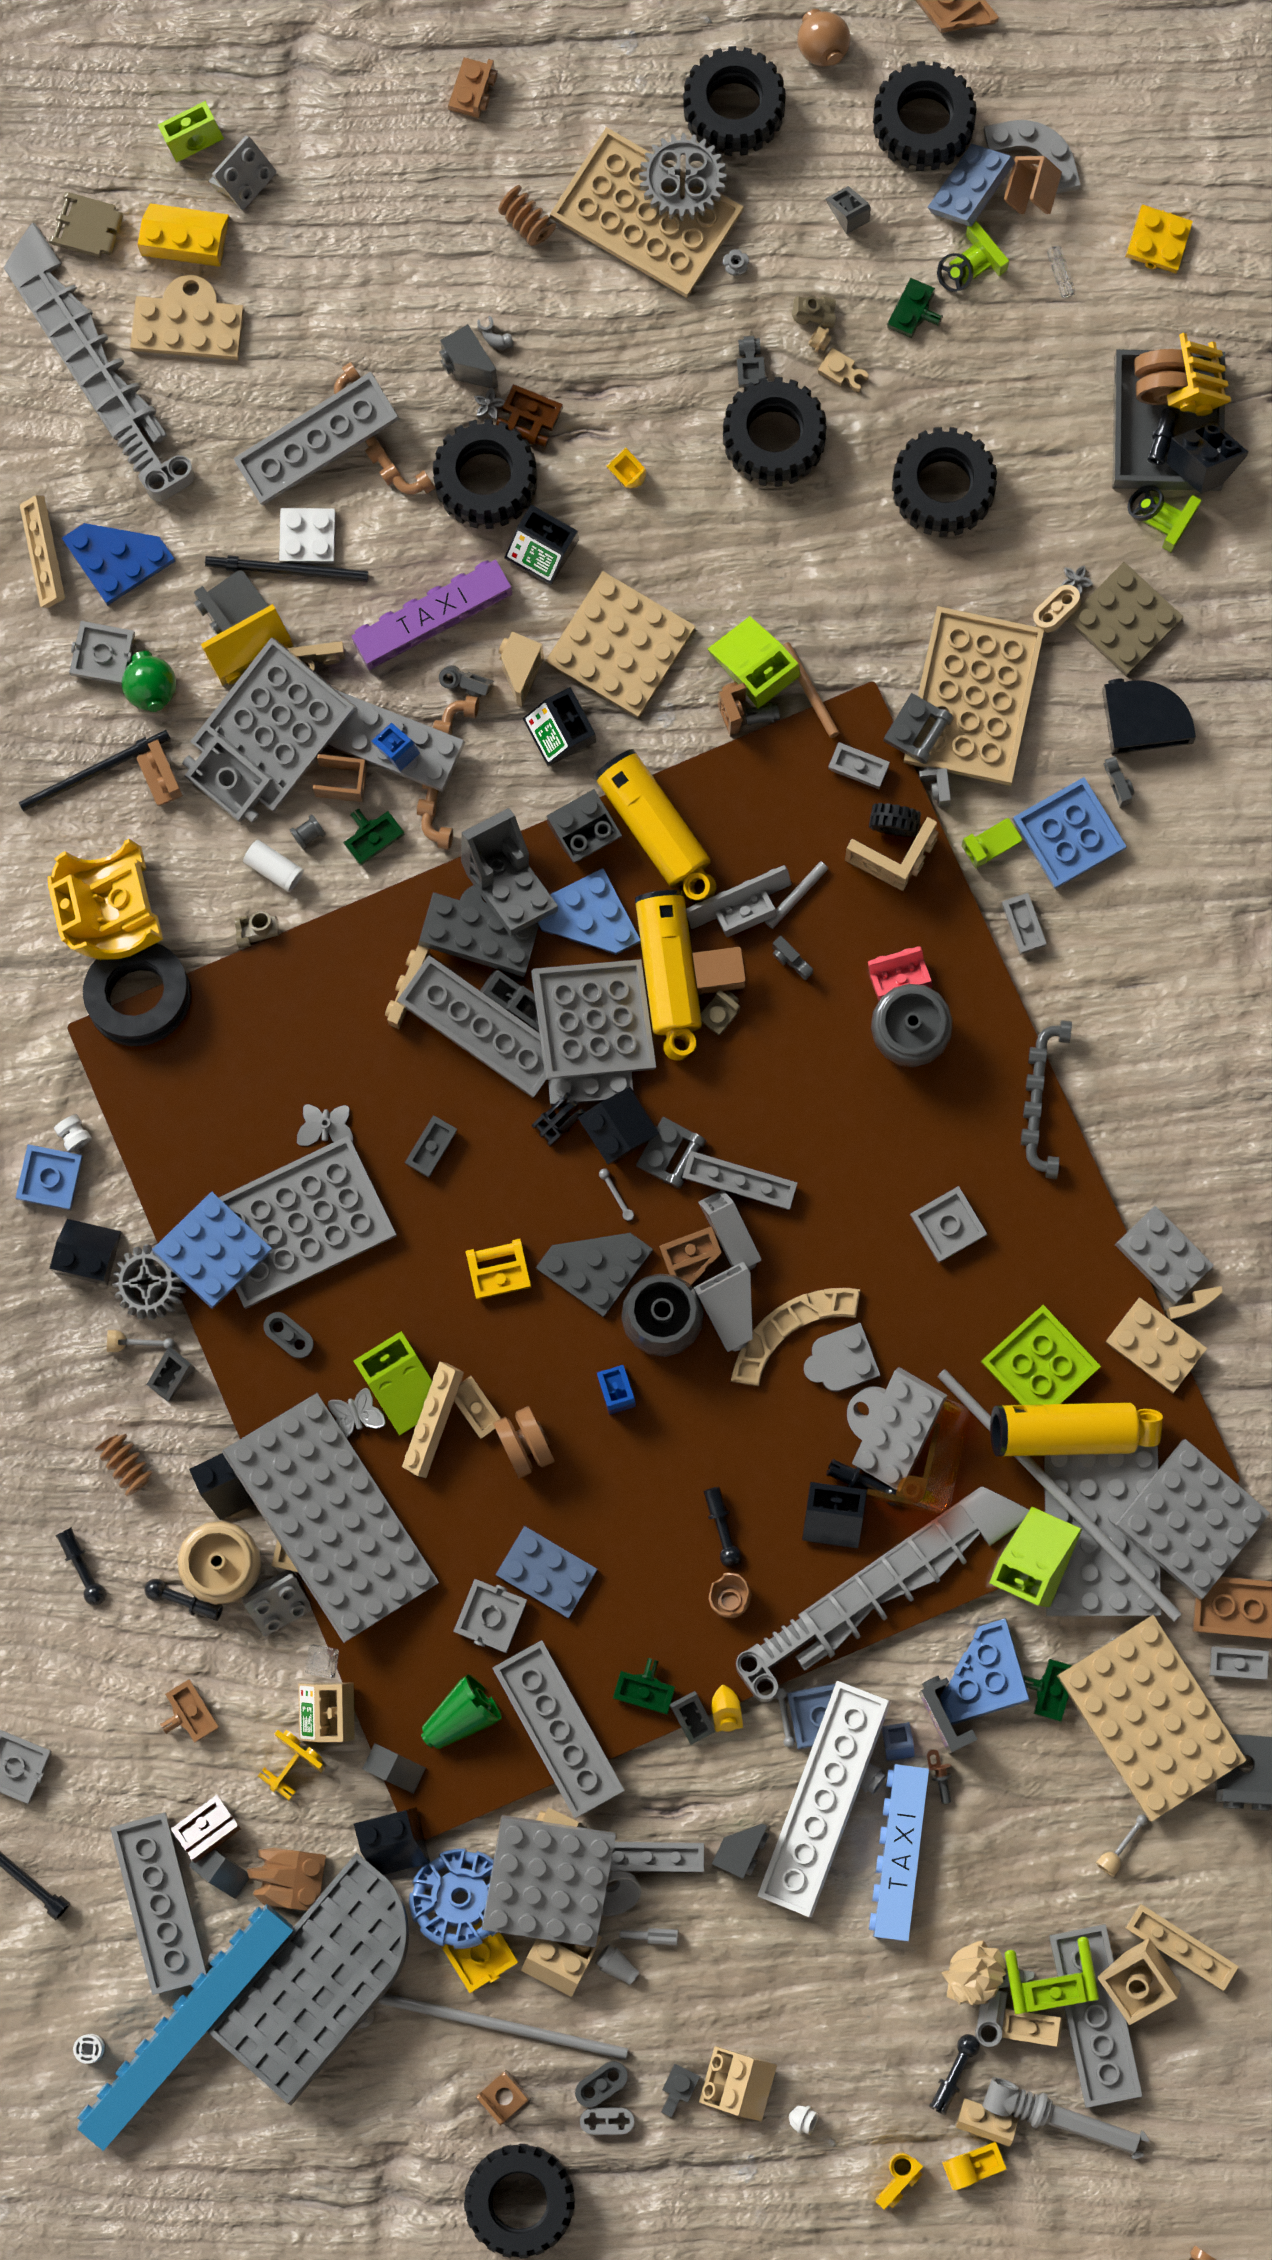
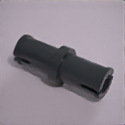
(1163, 436)

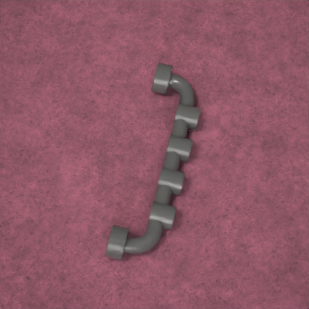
(1033, 1109)

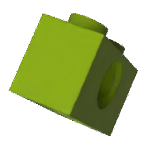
(190, 131)

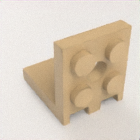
(889, 870)

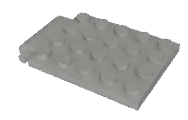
(265, 733)

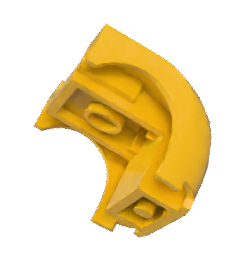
(104, 904)

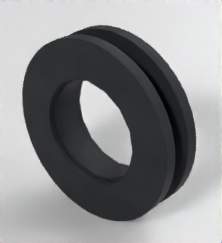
(146, 1027)

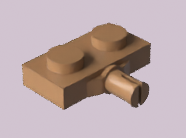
(189, 1712)

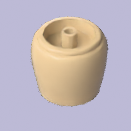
(239, 1562)

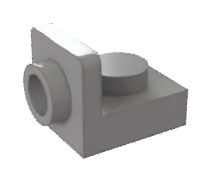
(940, 789)

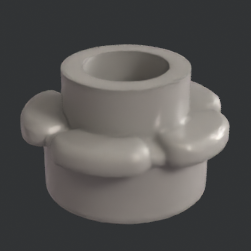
(736, 269)

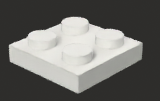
(307, 536)

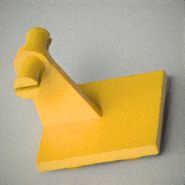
(309, 1756)

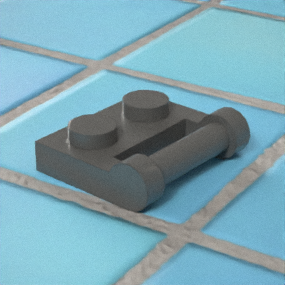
(910, 724)
(663, 1148)

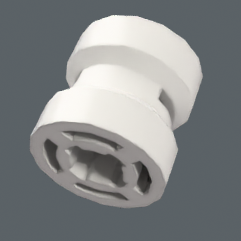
(72, 1133)
(89, 2048)

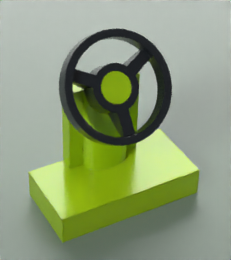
(973, 260)
(1162, 515)

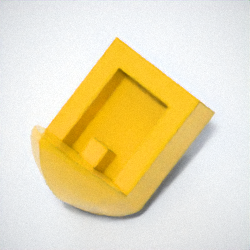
(627, 469)
(726, 1710)

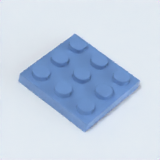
(1069, 833)
(211, 1250)

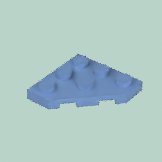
(591, 915)
(986, 1676)

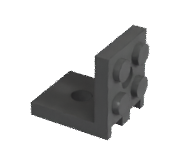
(1248, 1787)

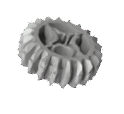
(149, 1293)

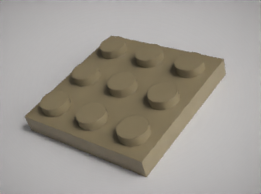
(1125, 618)

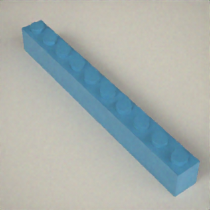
(184, 2027)

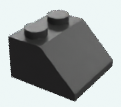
(467, 359)

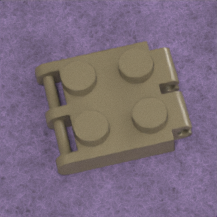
(87, 226)

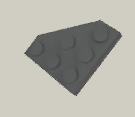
(595, 1268)

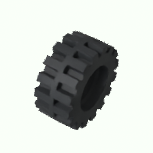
(894, 820)

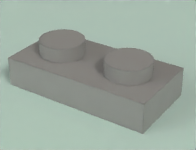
(858, 765)
(1024, 923)
(1239, 1663)

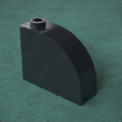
(1145, 716)

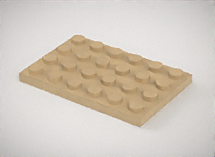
(611, 212)
(984, 678)
(1151, 1718)

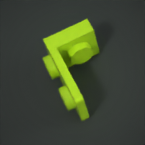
(991, 842)

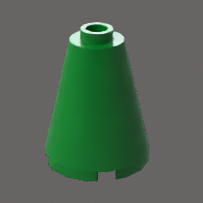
(460, 1714)

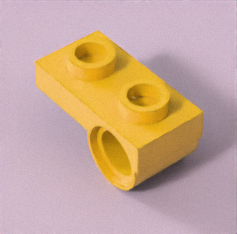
(974, 2166)
(891, 2194)

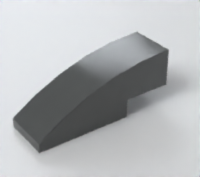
(512, 997)

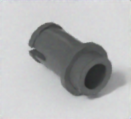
(763, 714)

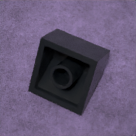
(619, 1125)
(85, 1251)
(220, 1487)
(393, 1841)

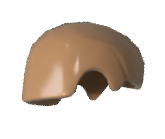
(730, 1595)

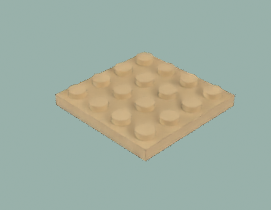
(620, 644)

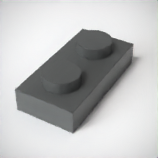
(431, 1146)

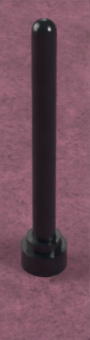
(55, 1905)

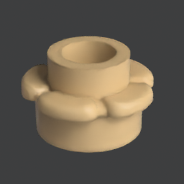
(819, 339)

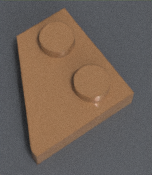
(691, 1254)

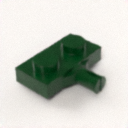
(913, 309)
(372, 836)
(644, 1689)
(1050, 1692)

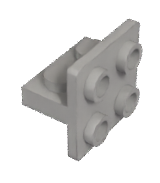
(243, 173)
(276, 1602)

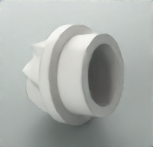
(803, 2119)

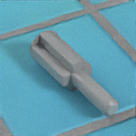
(653, 1935)

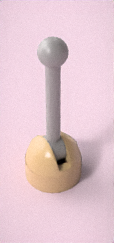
(117, 1341)
(1110, 1861)

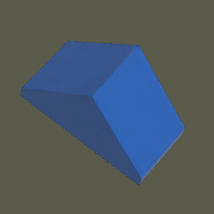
(396, 746)
(616, 1389)

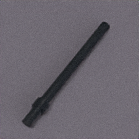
(233, 564)
(139, 748)

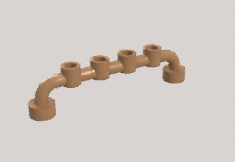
(377, 453)
(427, 807)

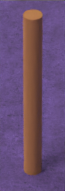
(814, 697)

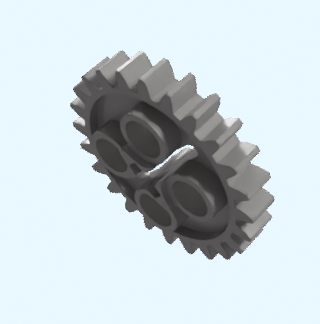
(657, 176)

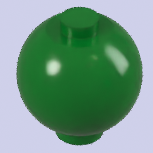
(148, 682)

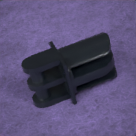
(556, 1121)

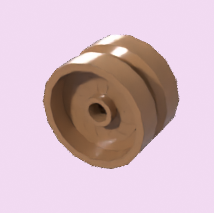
(1159, 375)
(526, 1441)

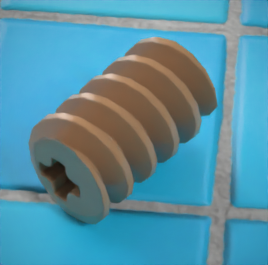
(524, 218)
(124, 1463)

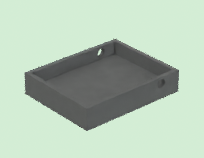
(1135, 425)

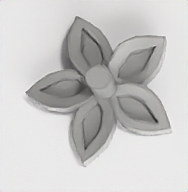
(489, 404)
(1077, 579)

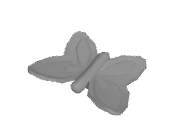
(323, 1123)
(357, 1411)

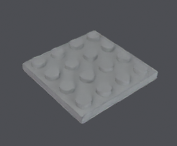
(593, 1019)
(1192, 1519)
(548, 1881)

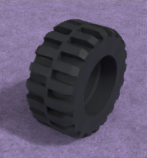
(737, 68)
(929, 83)
(782, 398)
(479, 440)
(947, 448)
(480, 2210)

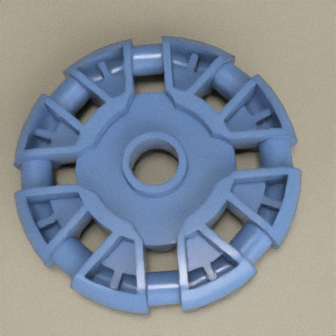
(443, 1889)

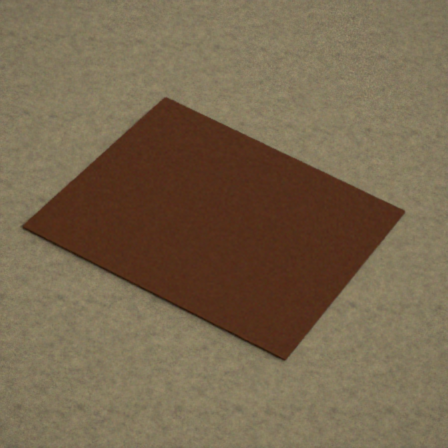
(778, 1092)

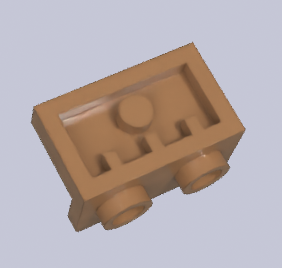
(472, 87)
(730, 706)
(159, 774)

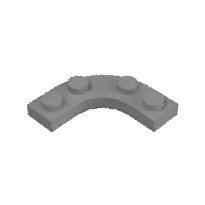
(1039, 140)

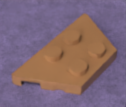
(958, 14)

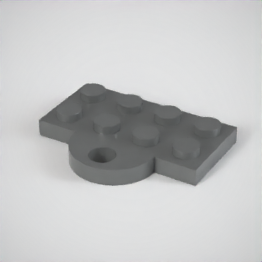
(474, 933)

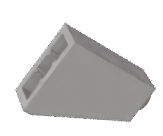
(730, 1229)
(729, 1305)

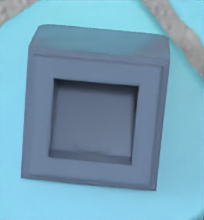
(898, 1741)

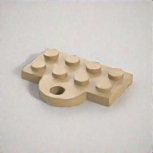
(187, 323)

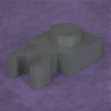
(1122, 788)
(787, 954)

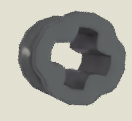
(307, 832)

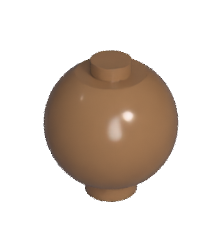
(823, 38)

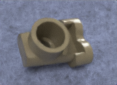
(814, 309)
(256, 928)

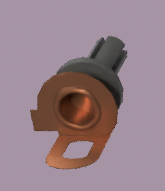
(941, 1776)

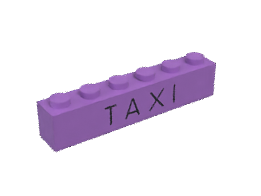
(431, 614)

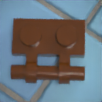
(531, 408)

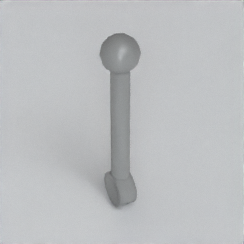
(627, 1213)
(788, 1740)

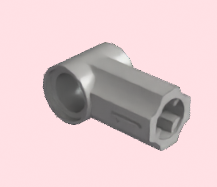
(993, 2015)

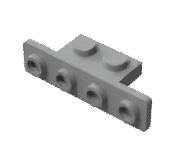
(742, 905)

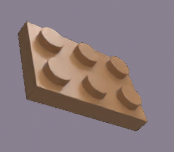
(1235, 1608)

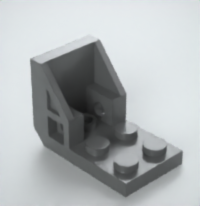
(500, 870)

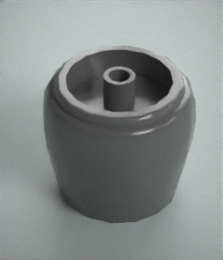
(911, 1025)
(662, 1295)

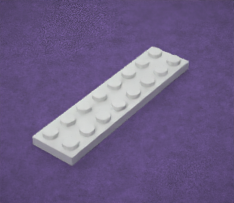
(824, 1799)

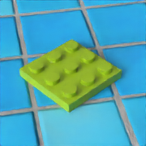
(1040, 1361)

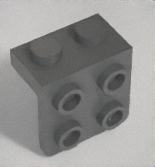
(229, 602)

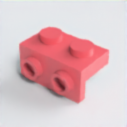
(898, 970)

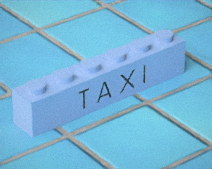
(900, 1852)

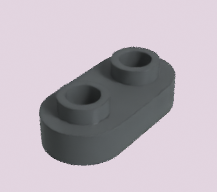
(289, 1335)
(600, 2082)

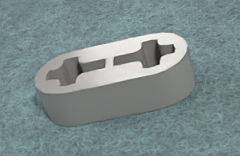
(607, 2128)

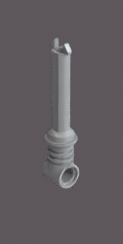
(1004, 2099)

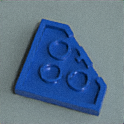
(117, 558)

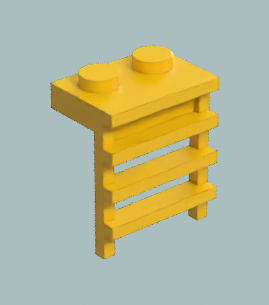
(1203, 391)

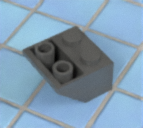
(583, 826)
(738, 1849)

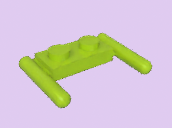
(1053, 1991)

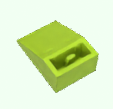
(756, 659)
(396, 1380)
(1036, 1557)

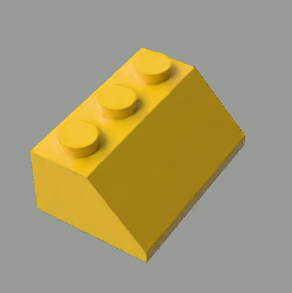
(183, 234)
(239, 645)

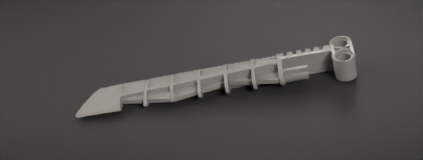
(81, 349)
(898, 1572)

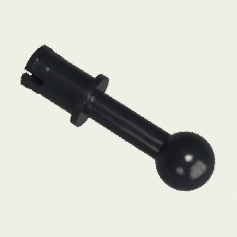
(851, 1476)
(730, 1554)
(156, 1590)
(94, 1593)
(967, 2047)

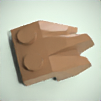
(288, 1878)

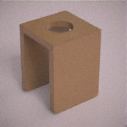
(1022, 180)
(342, 793)
(719, 970)
(498, 2111)

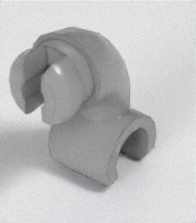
(496, 341)

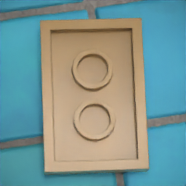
(1156, 1345)

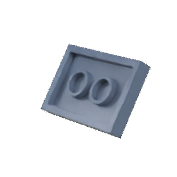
(971, 184)
(546, 1572)

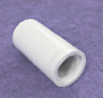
(273, 865)

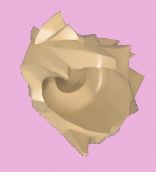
(975, 1974)

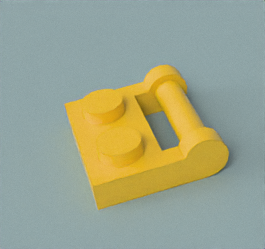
(498, 1278)

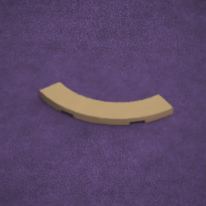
(784, 1321)

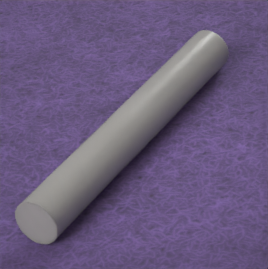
(797, 894)

